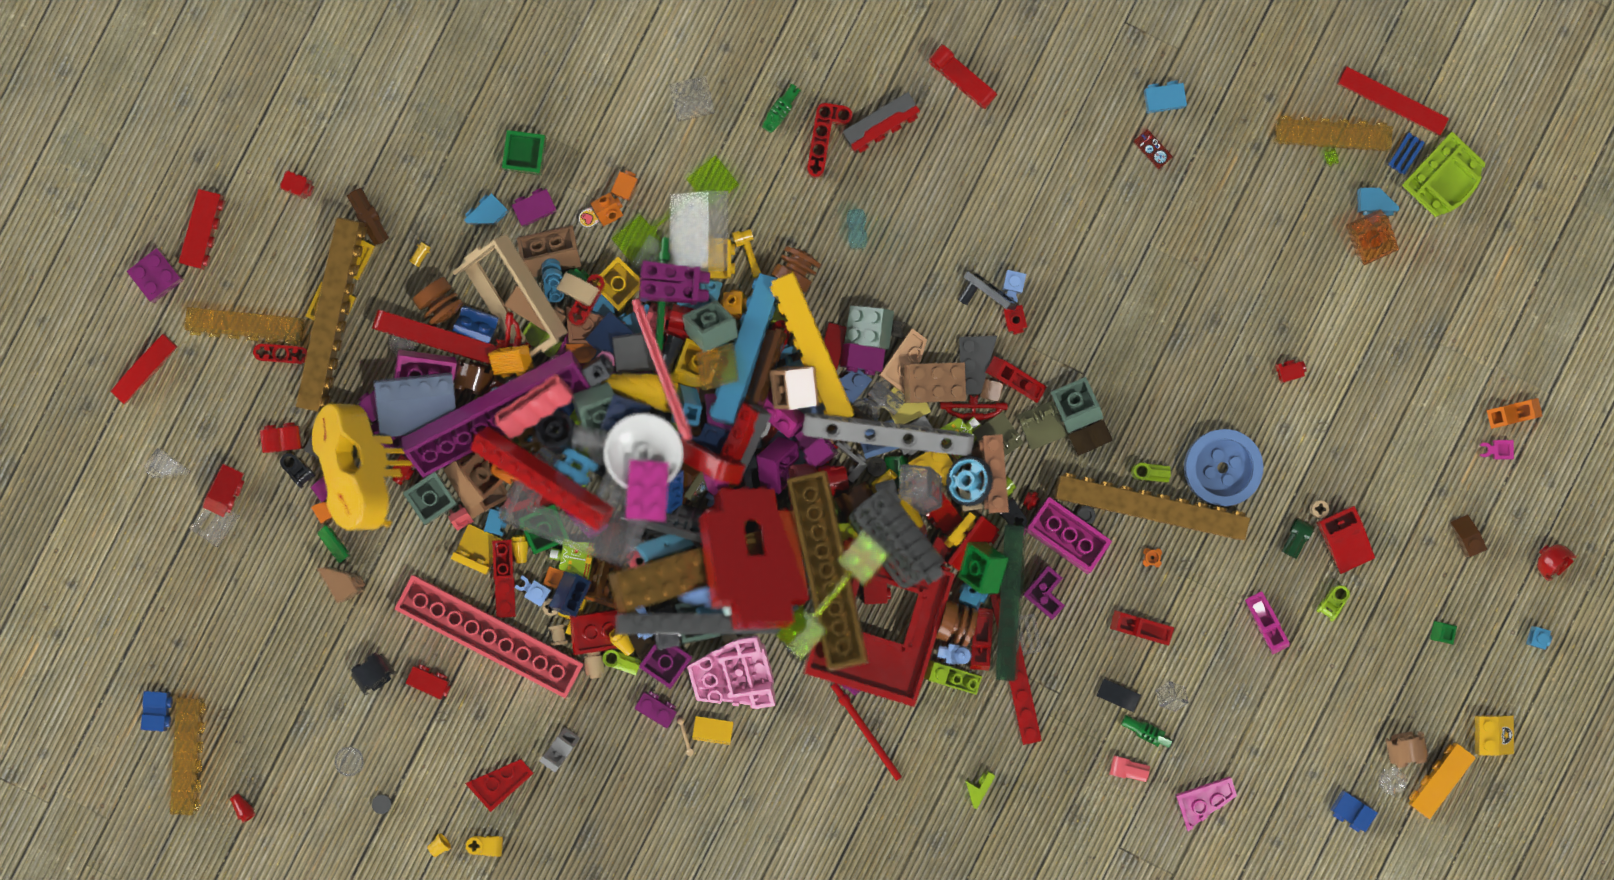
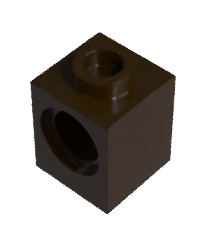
(533, 446)

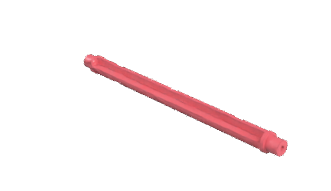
(659, 363)

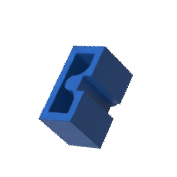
(156, 710)
(1353, 811)

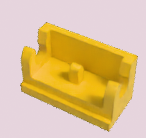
(712, 730)

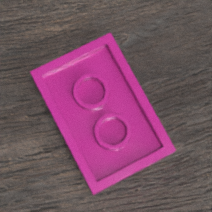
(647, 490)

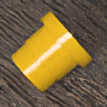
(439, 845)

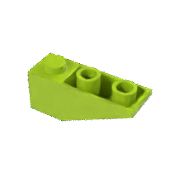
(952, 677)

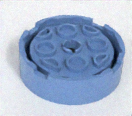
(1243, 465)

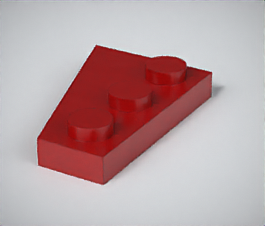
(500, 783)

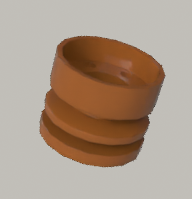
(800, 264)
(438, 302)
(960, 624)

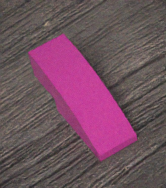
(1267, 622)

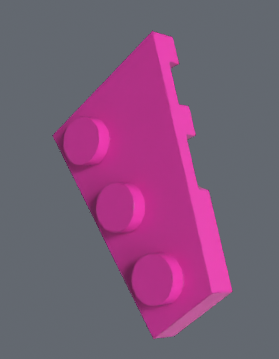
(1205, 799)

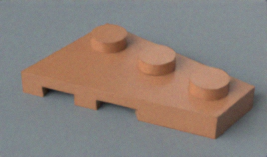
(578, 334)

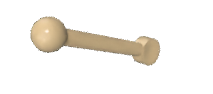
(689, 751)

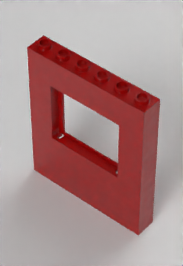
(893, 668)

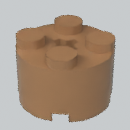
(1407, 748)

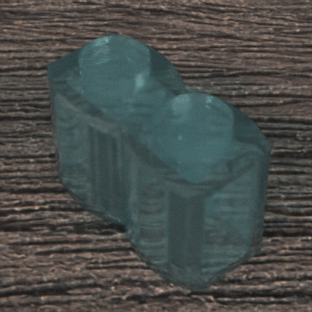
(857, 235)

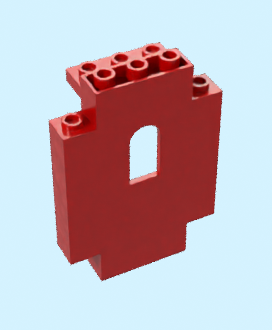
(754, 587)

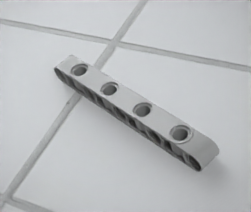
(888, 434)

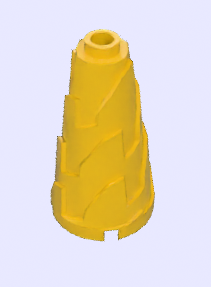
(642, 388)

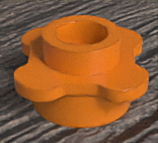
(1157, 557)

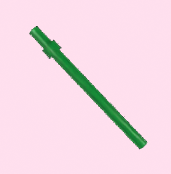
(664, 257)

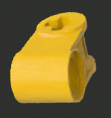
(489, 845)

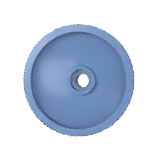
(696, 597)

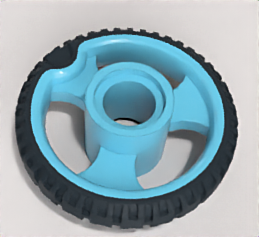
(961, 481)

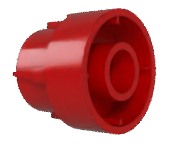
(837, 478)

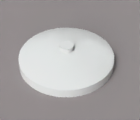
(644, 439)

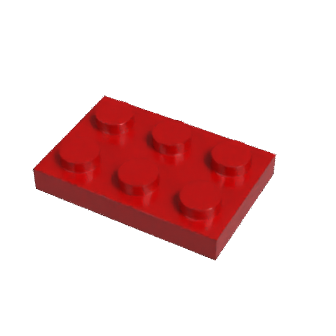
(592, 631)

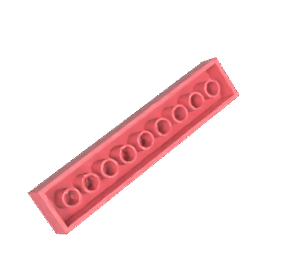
(489, 636)

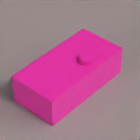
(1068, 535)

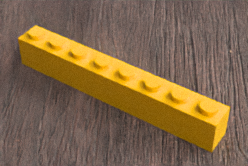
(811, 344)

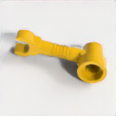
(744, 238)

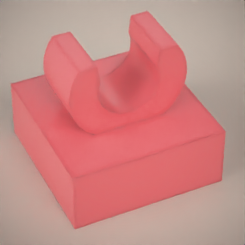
(460, 518)

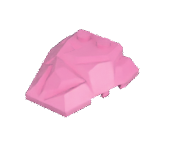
(735, 675)

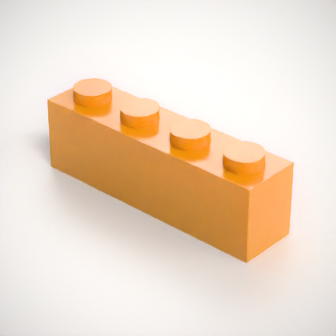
(1441, 780)

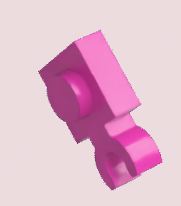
(1501, 449)

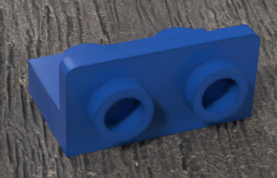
(476, 324)
(675, 492)

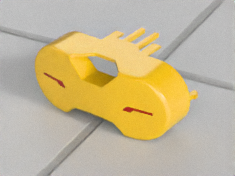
(355, 495)

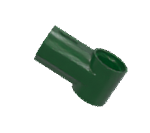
(1300, 533)

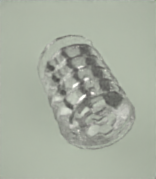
(587, 438)

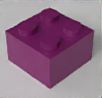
(155, 275)
(666, 664)

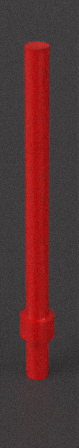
(844, 700)

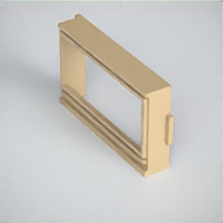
(526, 283)

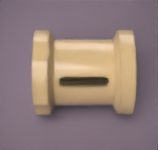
(1323, 504)
(546, 610)
(558, 635)

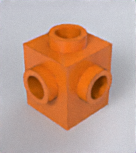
(607, 208)

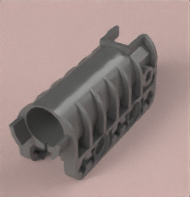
(680, 522)
(899, 536)

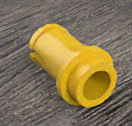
(420, 254)

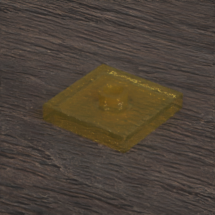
(717, 366)

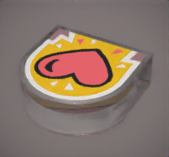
(587, 218)

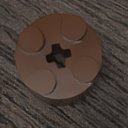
(473, 376)
(852, 499)

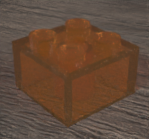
(1372, 237)

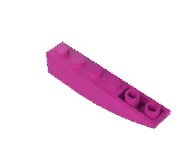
(785, 420)

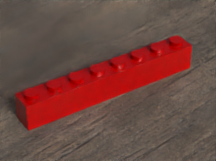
(542, 478)

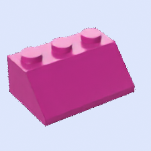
(418, 363)

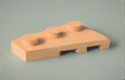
(908, 352)

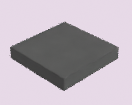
(632, 354)

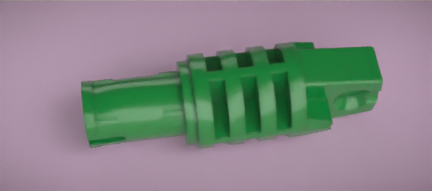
(780, 109)
(1147, 732)

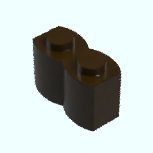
(1090, 437)

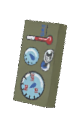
(696, 488)

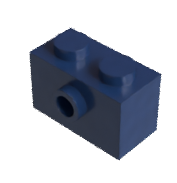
(570, 594)

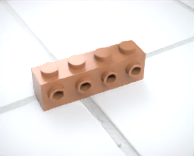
(994, 456)

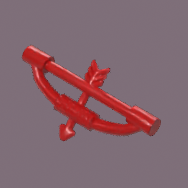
(509, 321)
(999, 406)

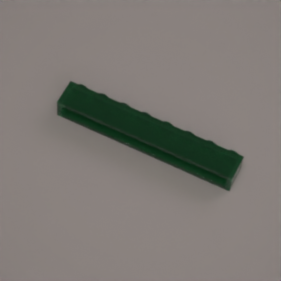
(1011, 603)

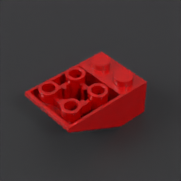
(1346, 539)

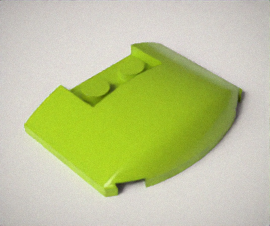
(1446, 176)

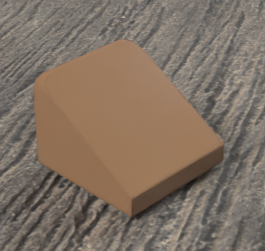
(991, 390)

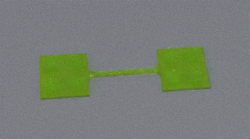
(709, 177)
(861, 561)

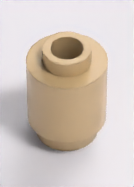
(594, 664)

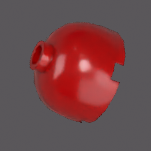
(1554, 560)

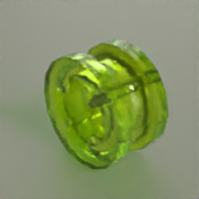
(1331, 157)

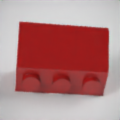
(981, 532)

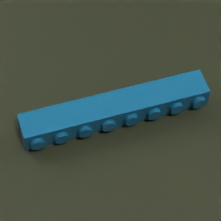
(747, 348)

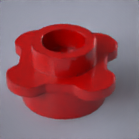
(1031, 500)

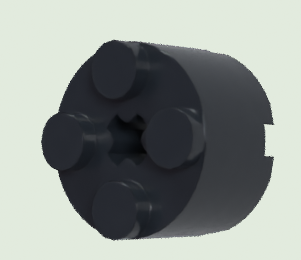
(547, 432)
(372, 673)

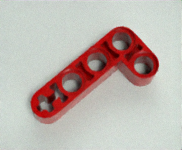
(959, 75)
(824, 140)
(711, 463)

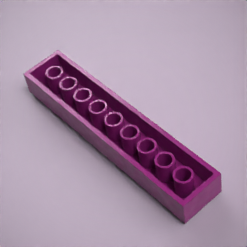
(454, 433)

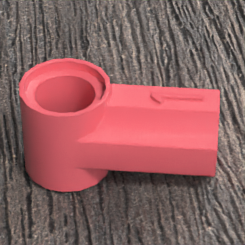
(1125, 768)

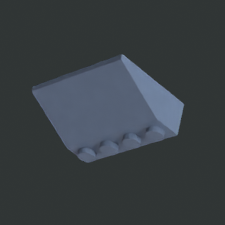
(413, 402)

